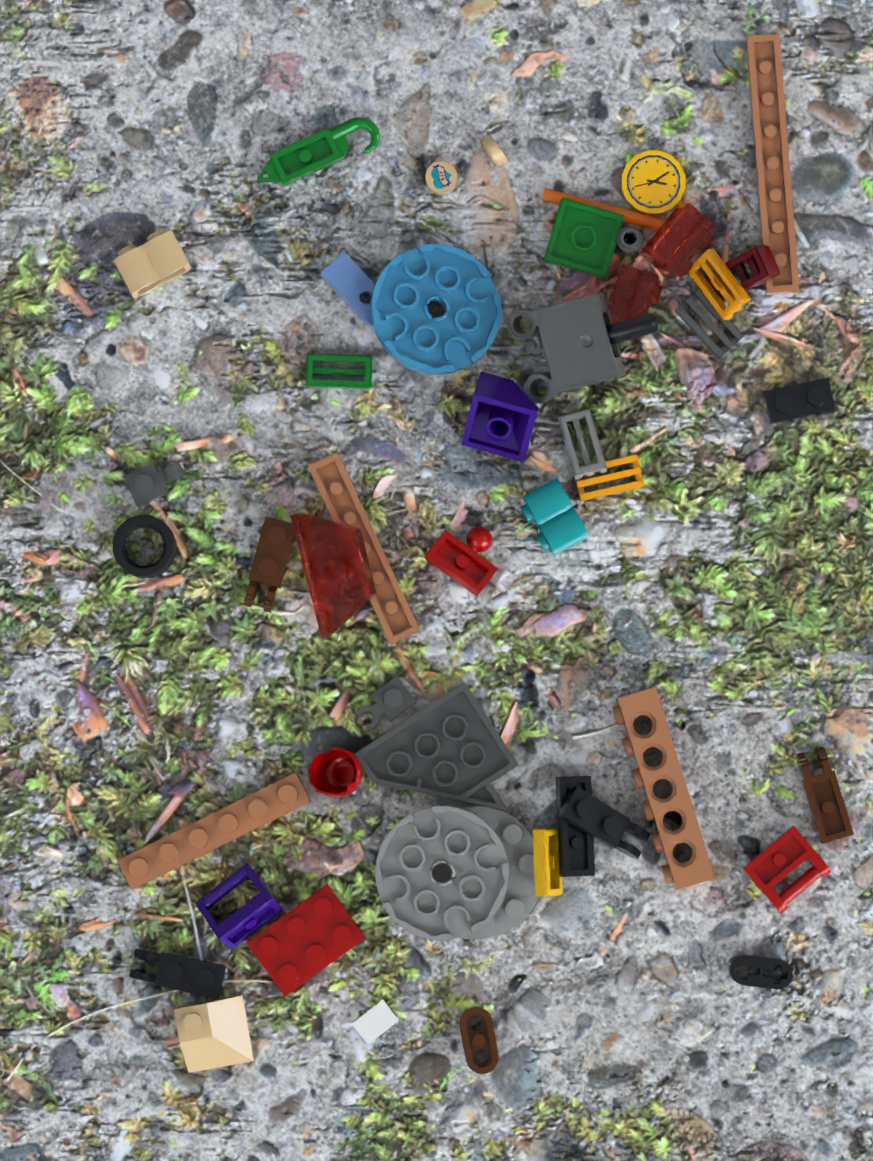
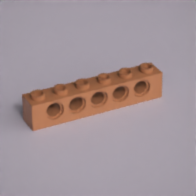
(698, 866)

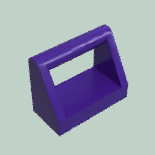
(247, 918)

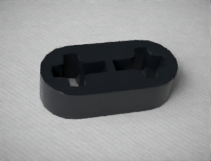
(759, 979)

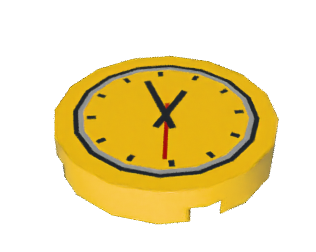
(653, 182)

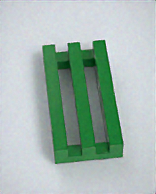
(340, 384)

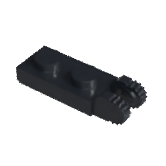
(601, 821)
(182, 973)

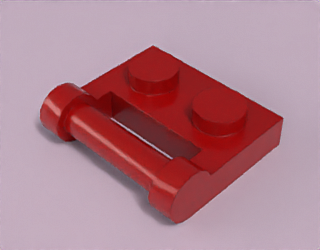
(781, 859)

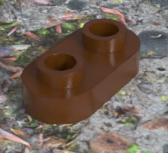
(479, 1039)

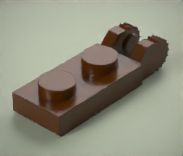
(270, 560)
(825, 799)

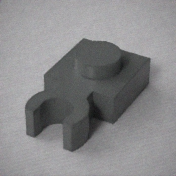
(390, 700)

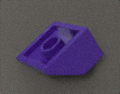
(500, 418)

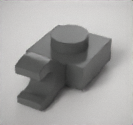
(149, 483)

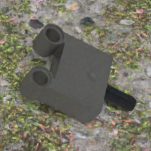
(578, 343)

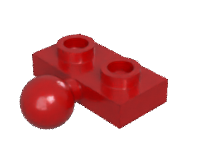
(462, 561)

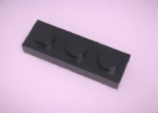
(574, 845)

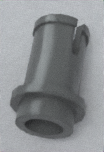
(632, 234)

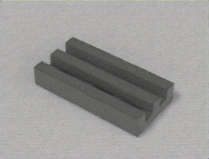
(734, 332)

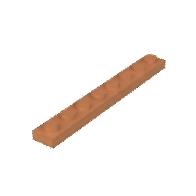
(772, 159)

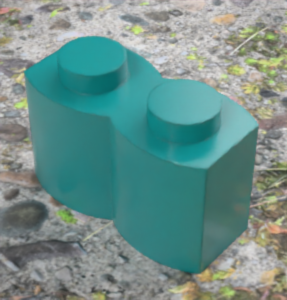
(554, 517)

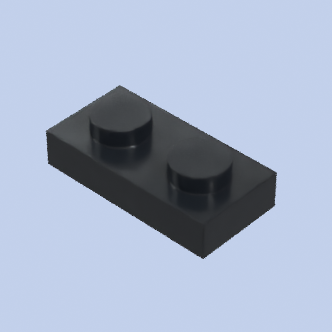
(799, 401)

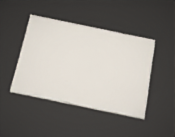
(375, 1022)

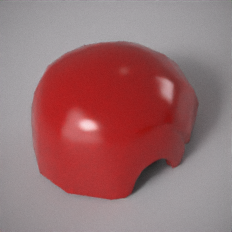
(335, 772)

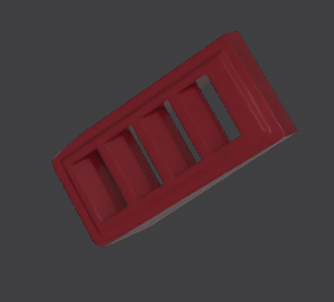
(760, 264)

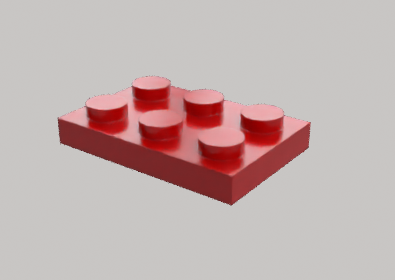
(306, 940)

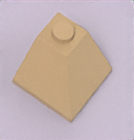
(214, 1033)

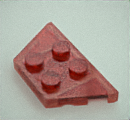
(334, 569)

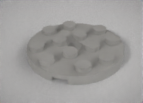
(521, 885)
(451, 907)

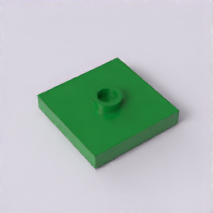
(583, 238)

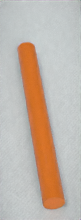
(630, 216)

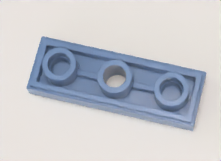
(350, 284)

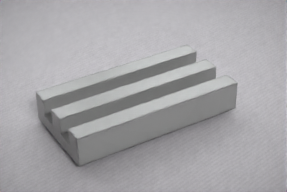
(589, 469)

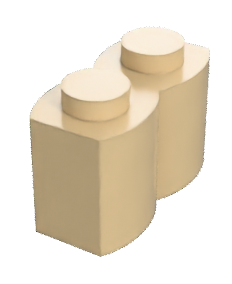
(151, 263)

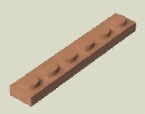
(347, 509)
(213, 831)

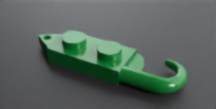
(316, 152)

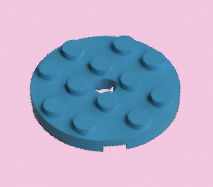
(442, 342)

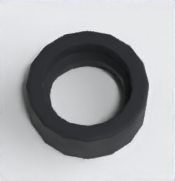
(127, 528)

